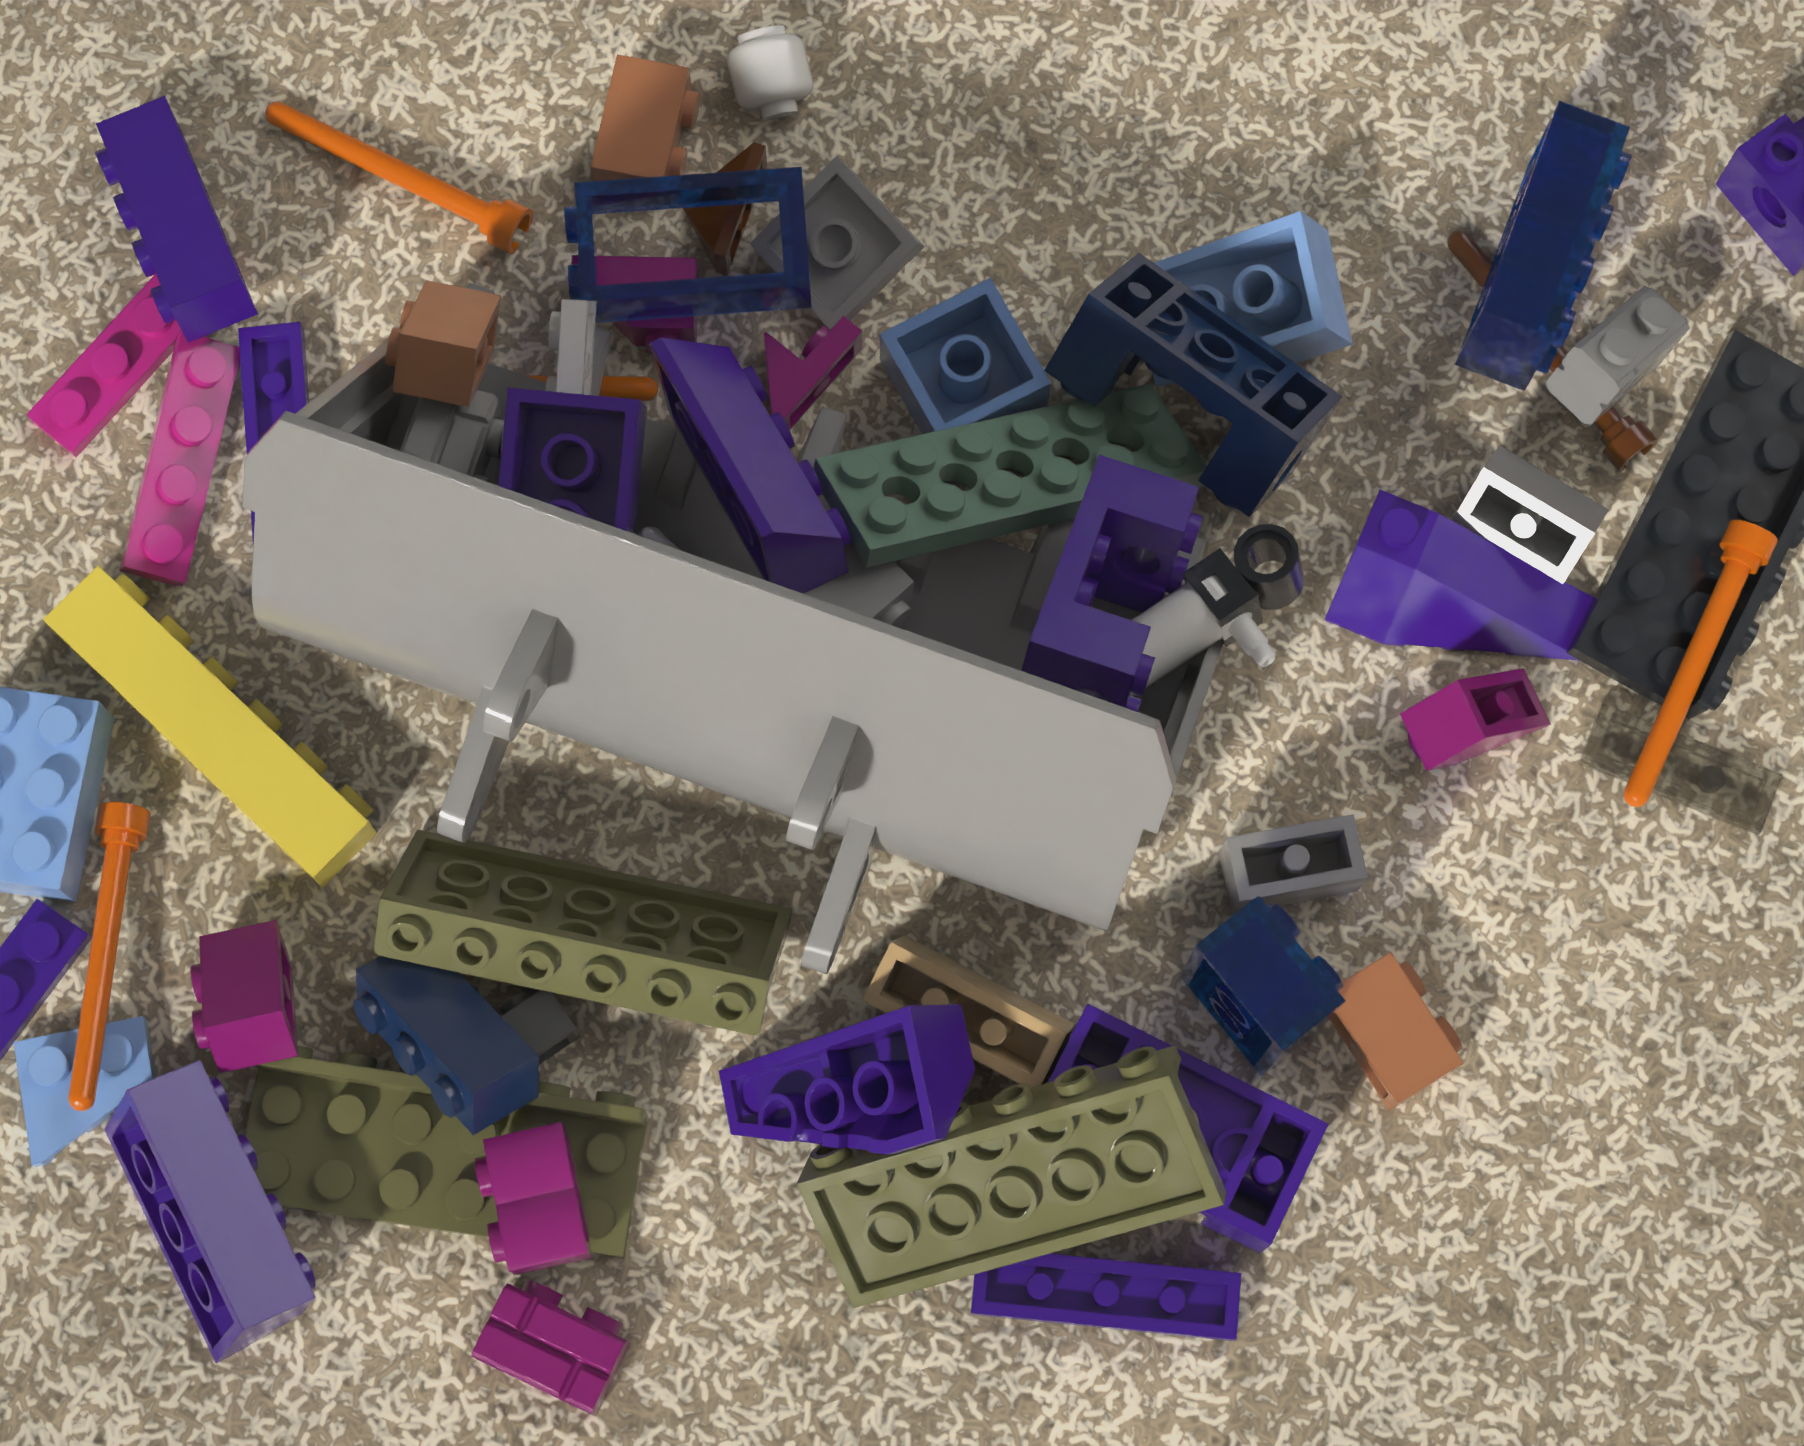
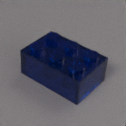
(1263, 984)

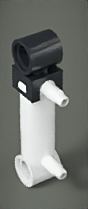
(1224, 601)

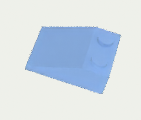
(1274, 283)

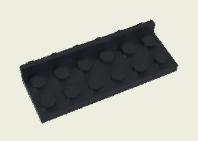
(1729, 462)

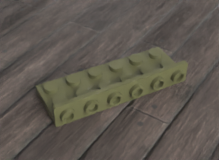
(582, 931)
(385, 1153)
(1015, 1179)

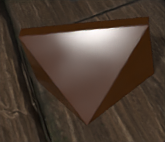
(723, 226)

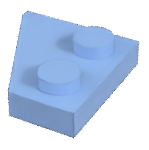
(45, 1080)

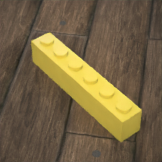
(211, 725)

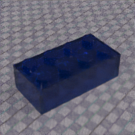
(1546, 247)

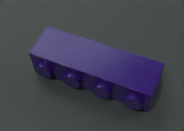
(175, 219)

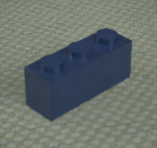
(448, 1039)

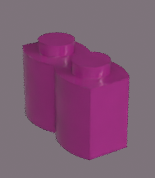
(534, 1198)

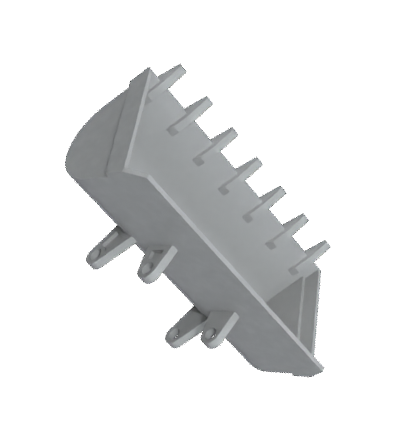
(708, 670)

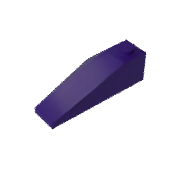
(1448, 588)
(858, 1087)

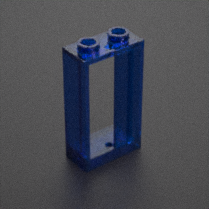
(698, 295)

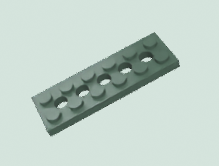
(997, 499)

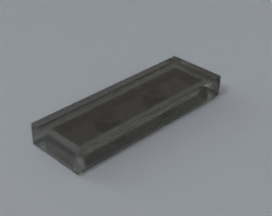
(1692, 774)

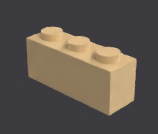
(1001, 1025)

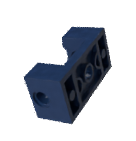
(1232, 373)

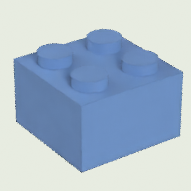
(963, 362)

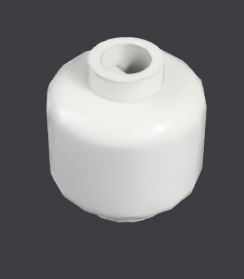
(770, 72)

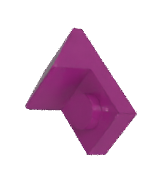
(797, 383)

